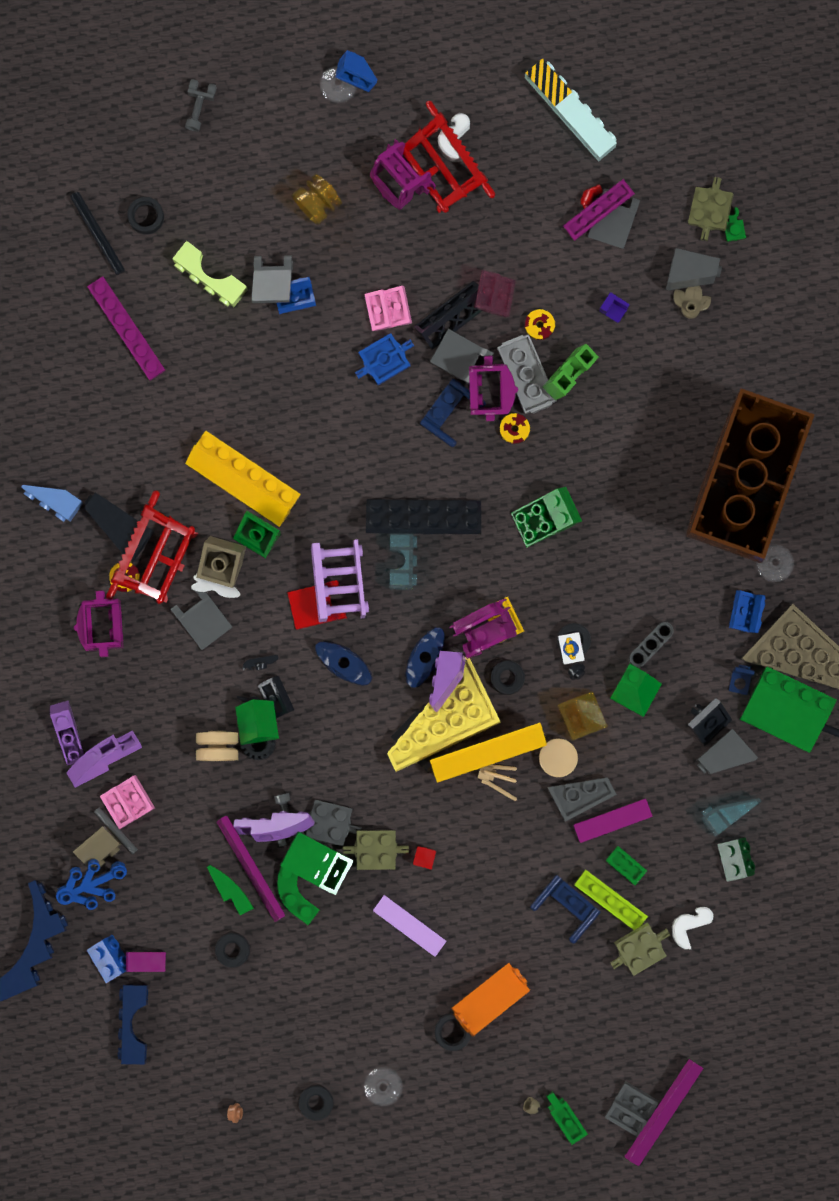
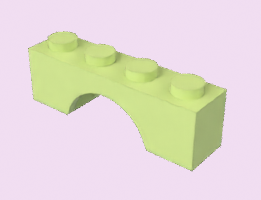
(228, 289)

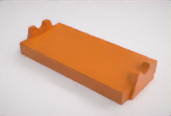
(490, 999)

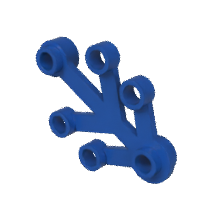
(89, 885)

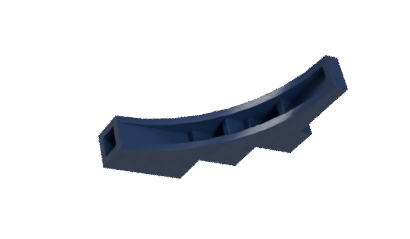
(45, 926)

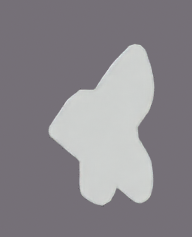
(203, 586)

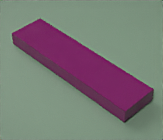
(598, 209)
(612, 820)

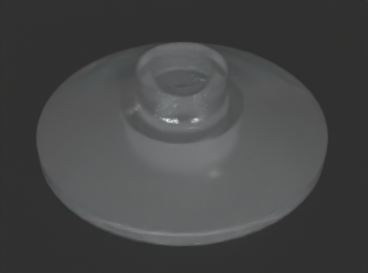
(333, 92)
(776, 573)
(383, 1076)

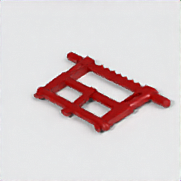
(459, 192)
(169, 524)

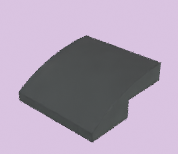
(631, 1109)

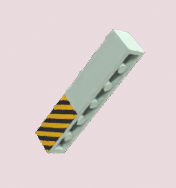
(570, 109)

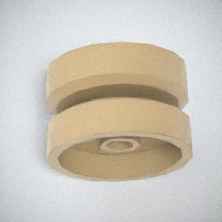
(217, 746)

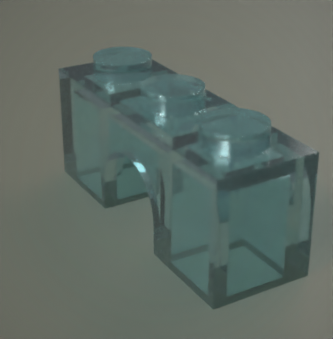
(403, 577)

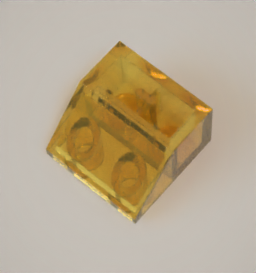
(582, 716)

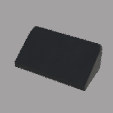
(274, 691)

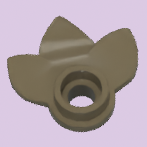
(691, 298)

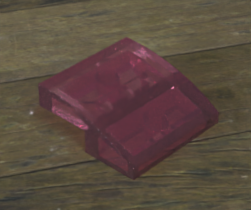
(495, 294)

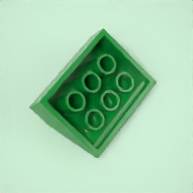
(788, 709)

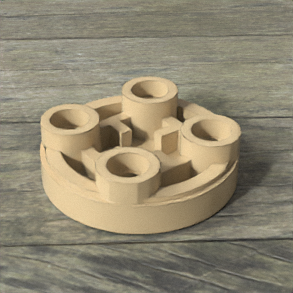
(558, 758)

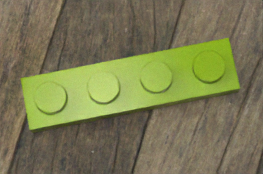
(610, 900)

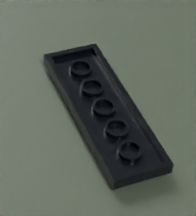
(423, 516)

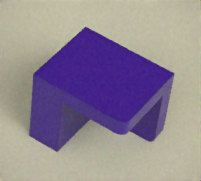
(614, 307)

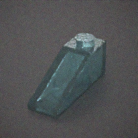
(723, 816)

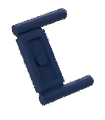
(443, 408)
(570, 900)

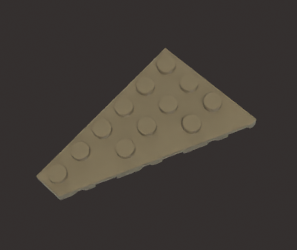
(797, 649)

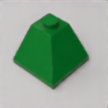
(636, 690)

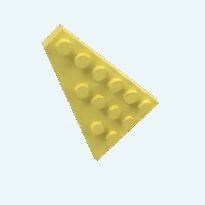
(460, 717)

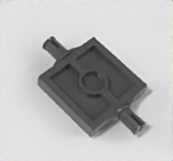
(331, 823)

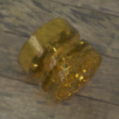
(316, 199)

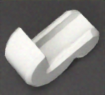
(461, 125)
(686, 922)

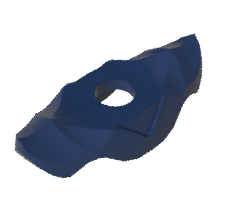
(417, 671)
(356, 672)

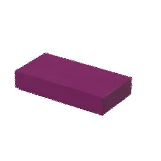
(145, 961)

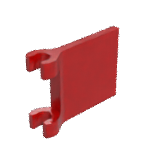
(304, 607)

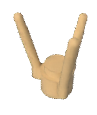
(488, 773)

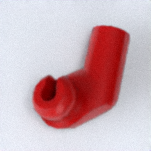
(588, 195)

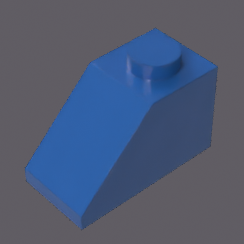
(355, 71)

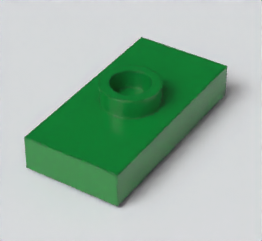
(626, 865)

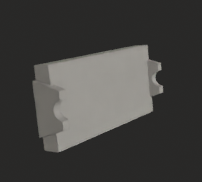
(527, 373)

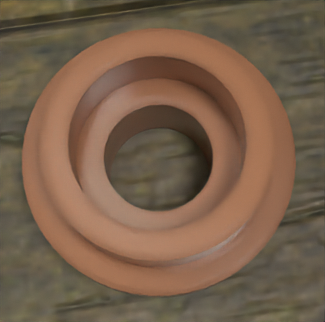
(235, 1113)

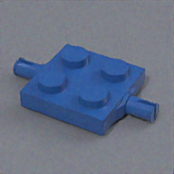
(384, 359)

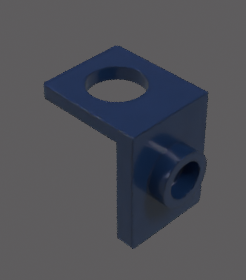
(741, 672)

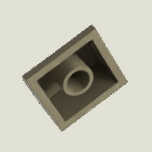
(221, 561)
(98, 847)

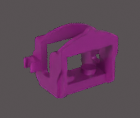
(402, 173)
(507, 389)
(84, 624)
(487, 634)

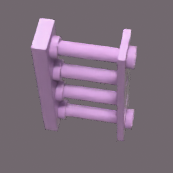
(322, 591)

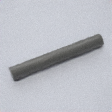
(115, 830)

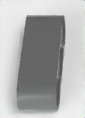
(657, 638)

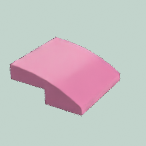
(388, 308)
(127, 802)

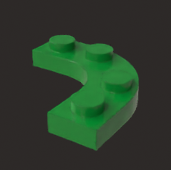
(292, 897)

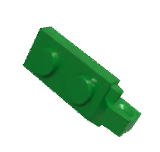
(566, 1119)

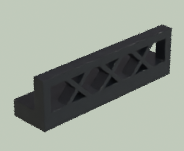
(437, 319)

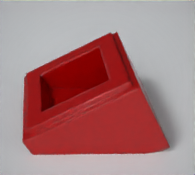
(424, 857)

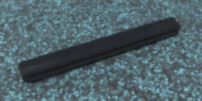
(97, 233)

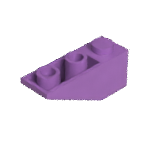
(449, 673)
(66, 731)

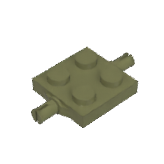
(710, 208)
(375, 849)
(640, 949)

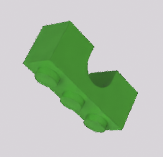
(564, 378)

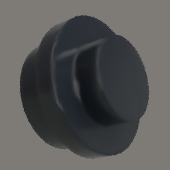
(576, 671)

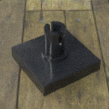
(709, 721)

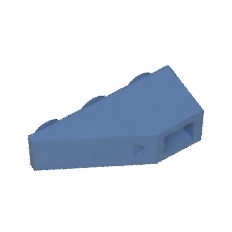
(58, 500)

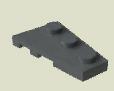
(580, 796)

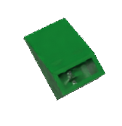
(546, 516)
(316, 863)

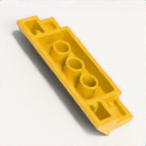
(242, 478)
(488, 752)

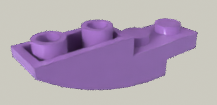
(100, 756)
(279, 827)

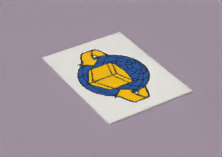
(571, 648)

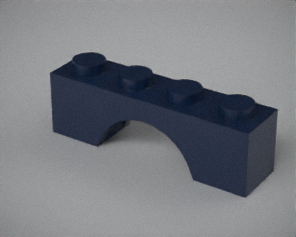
(132, 1050)

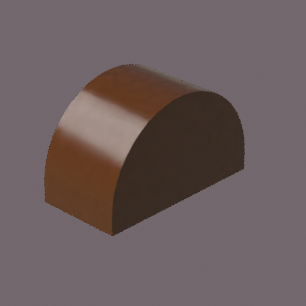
(749, 475)

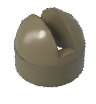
(531, 1105)

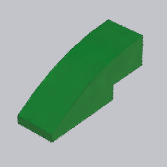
(230, 890)

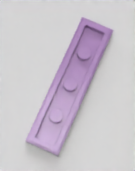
(409, 925)

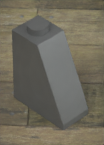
(692, 270)
(725, 754)

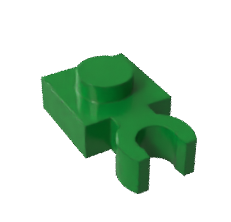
(735, 228)

